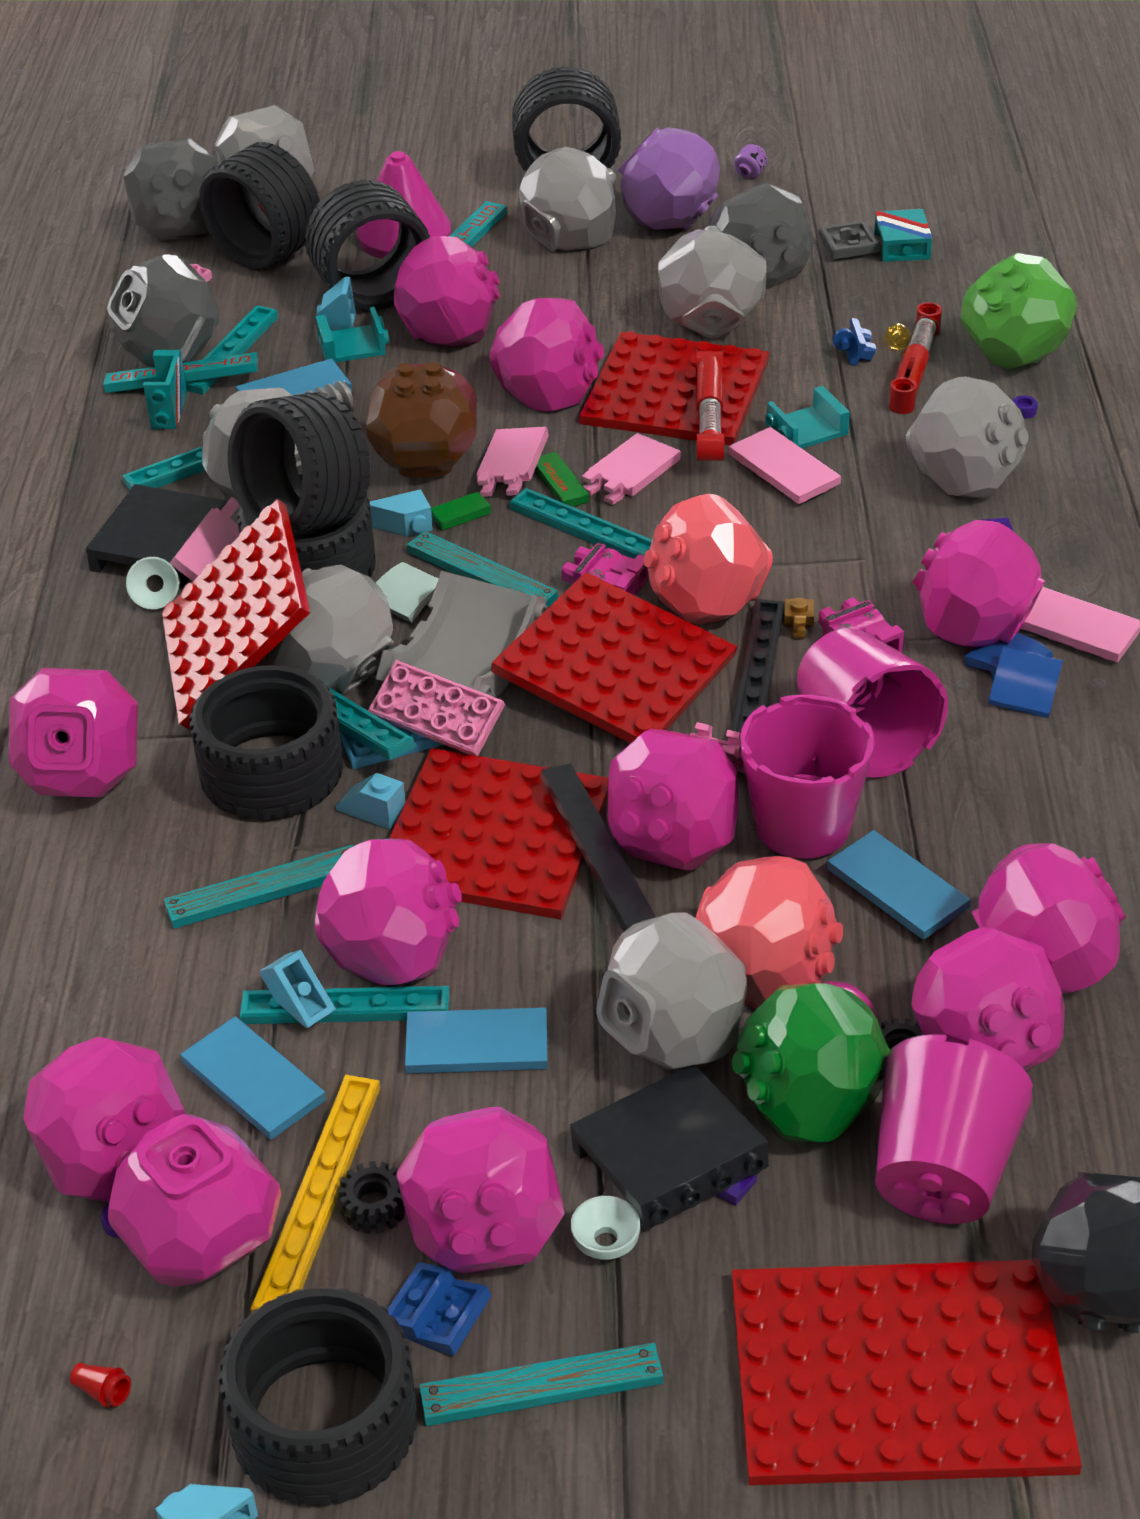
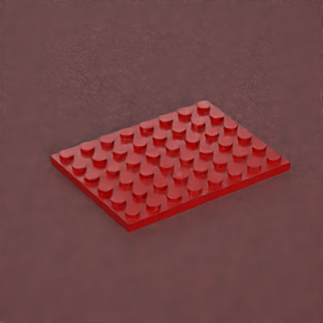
(900, 1374)

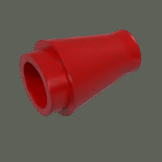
(104, 1384)

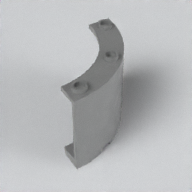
(466, 632)

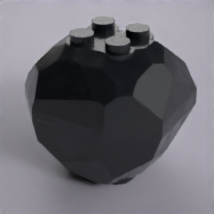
(1091, 1251)

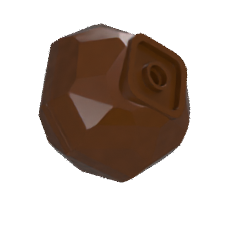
(422, 418)

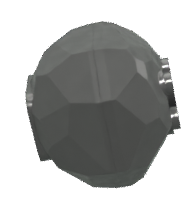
(165, 188)
(772, 225)
(162, 308)

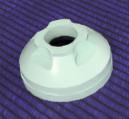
(137, 583)
(602, 1216)

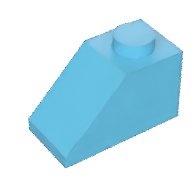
(338, 306)
(402, 514)
(375, 800)
(297, 988)
(208, 1503)

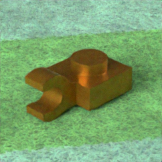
(799, 613)

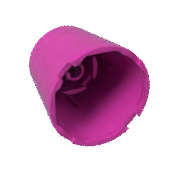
(885, 688)
(805, 773)
(948, 1126)

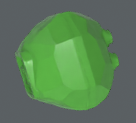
(1019, 311)

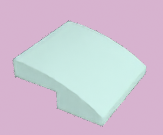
(407, 590)

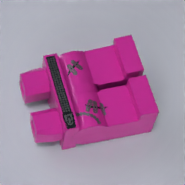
(609, 566)
(861, 617)

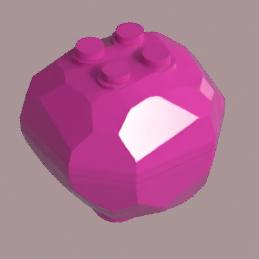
(446, 292)
(546, 354)
(978, 584)
(72, 732)
(673, 798)
(1060, 905)
(387, 911)
(993, 993)
(93, 1111)
(480, 1191)
(192, 1200)

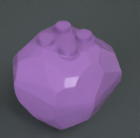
(669, 179)

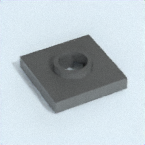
(856, 234)

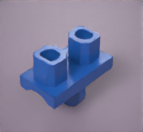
(854, 342)

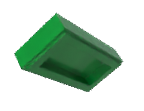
(460, 510)

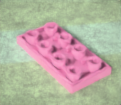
(784, 465)
(1082, 625)
(436, 708)

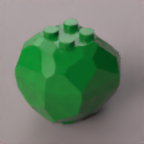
(811, 1060)

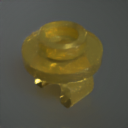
(897, 336)

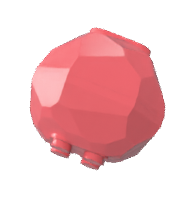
(706, 560)
(774, 923)

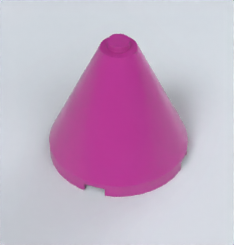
(400, 172)

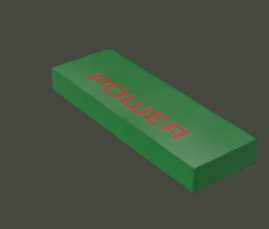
(561, 480)

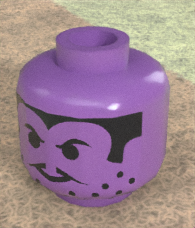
(750, 161)

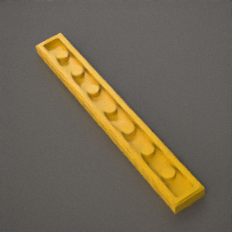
(318, 1190)

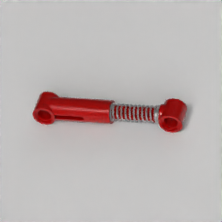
(915, 359)
(710, 405)

